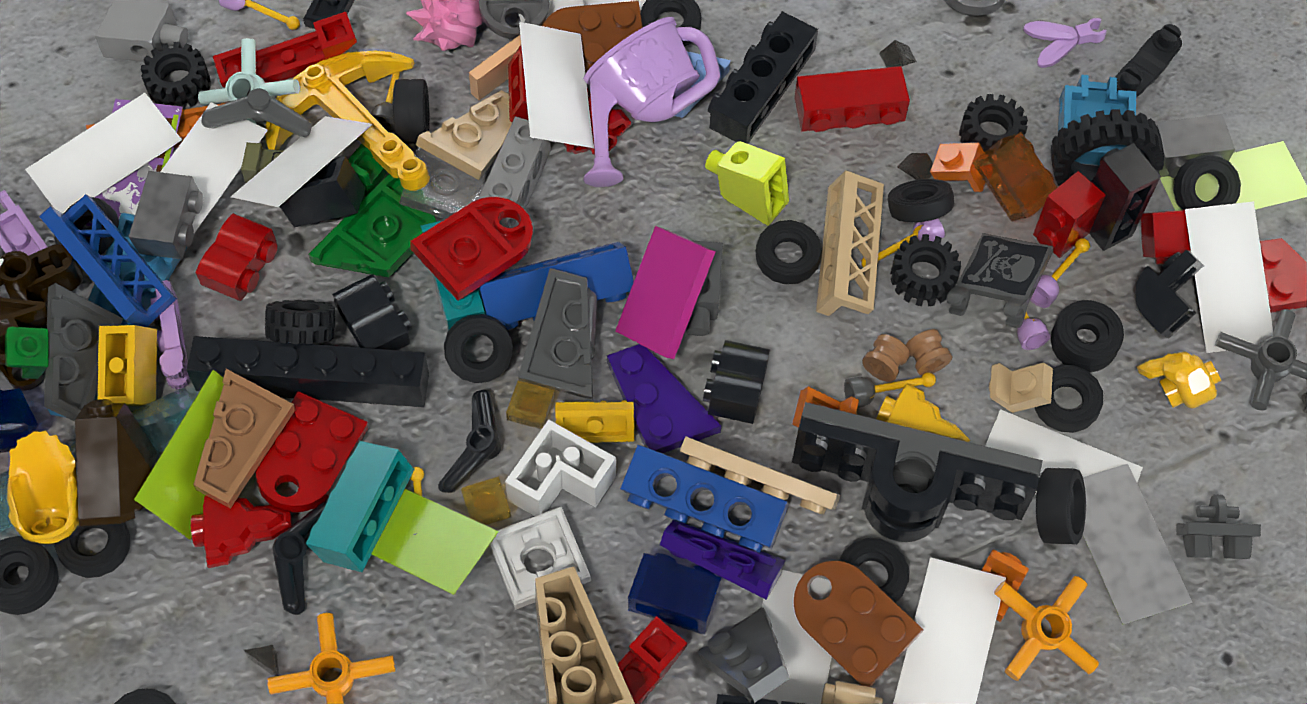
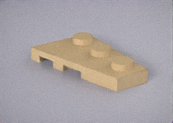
(473, 139)

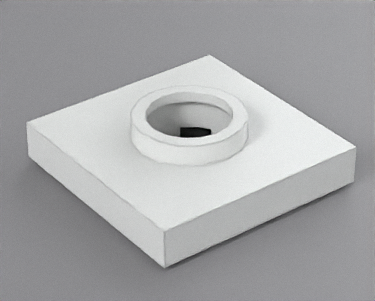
(544, 532)

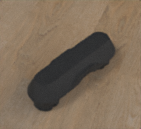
(1150, 60)

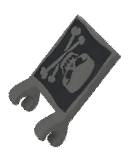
(1002, 271)

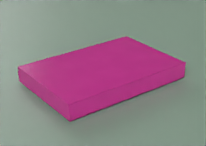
(665, 292)

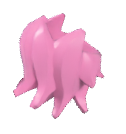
(448, 22)

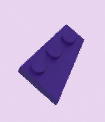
(662, 405)
(724, 557)

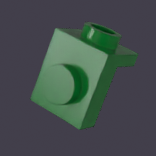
(367, 168)
(27, 350)

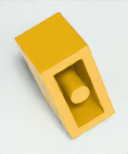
(127, 364)

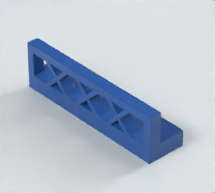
(96, 265)

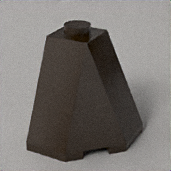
(110, 462)

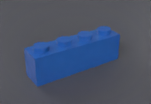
(518, 291)

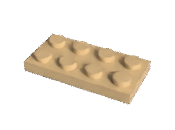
(745, 471)

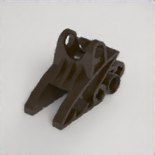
(27, 285)

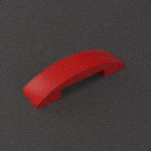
(291, 57)
(650, 658)

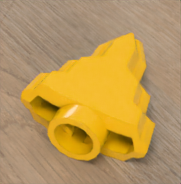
(915, 412)

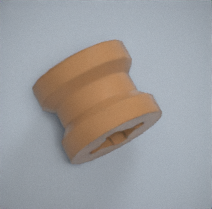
(929, 352)
(886, 358)

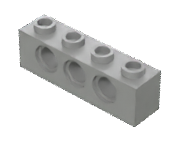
(517, 167)

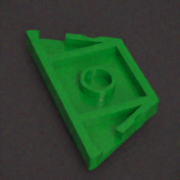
(376, 236)

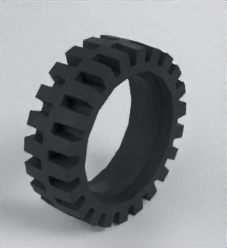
(1100, 132)

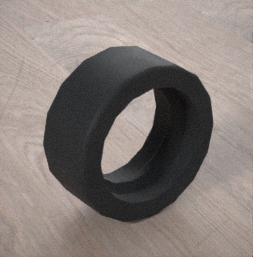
(1061, 506)

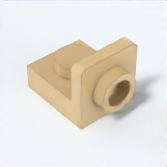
(1022, 387)

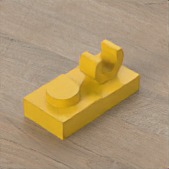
(597, 421)

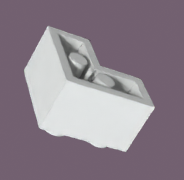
(559, 462)

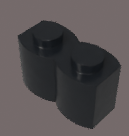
(371, 316)
(737, 381)

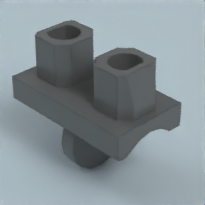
(1236, 536)

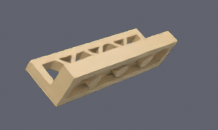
(837, 244)

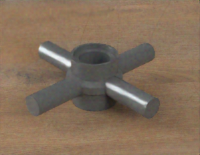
(1262, 366)

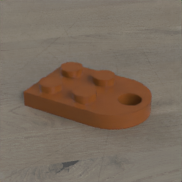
(599, 25)
(855, 622)

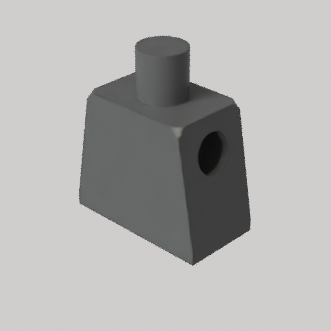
(708, 299)

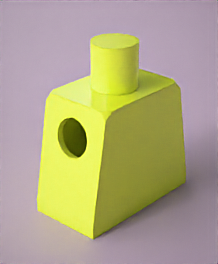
(751, 180)

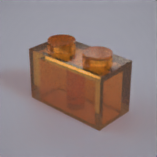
(1015, 176)

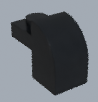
(1158, 296)

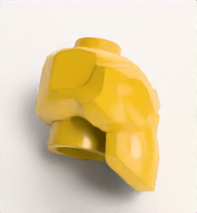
(1185, 379)

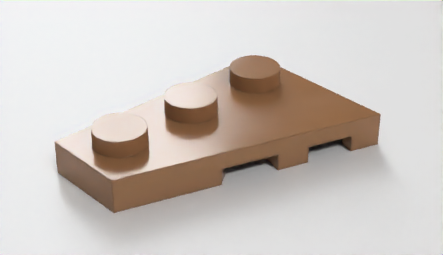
(241, 435)

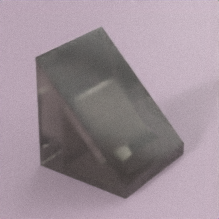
(897, 55)
(917, 165)
(265, 657)

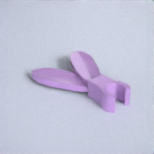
(1063, 38)

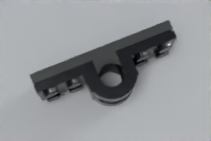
(928, 463)

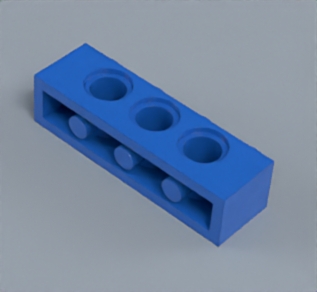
(650, 466)

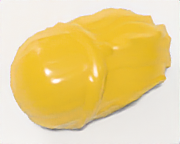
(42, 489)

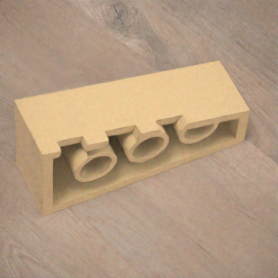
(573, 645)

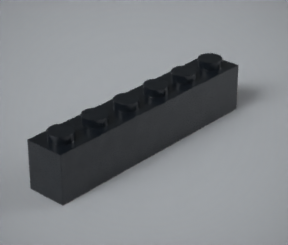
(315, 370)

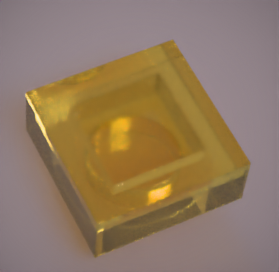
(530, 404)
(486, 501)

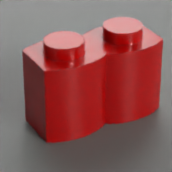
(237, 257)

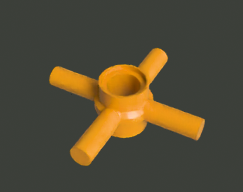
(1033, 633)
(329, 659)

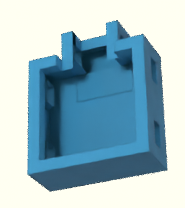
(1089, 98)

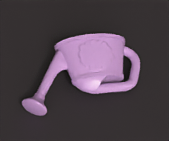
(650, 80)

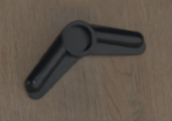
(481, 443)
(288, 556)

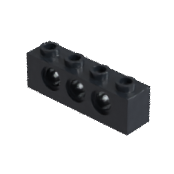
(762, 78)

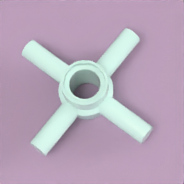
(241, 82)

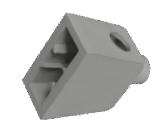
(138, 27)

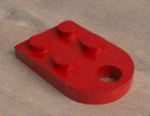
(473, 244)
(309, 454)

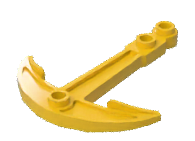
(325, 86)

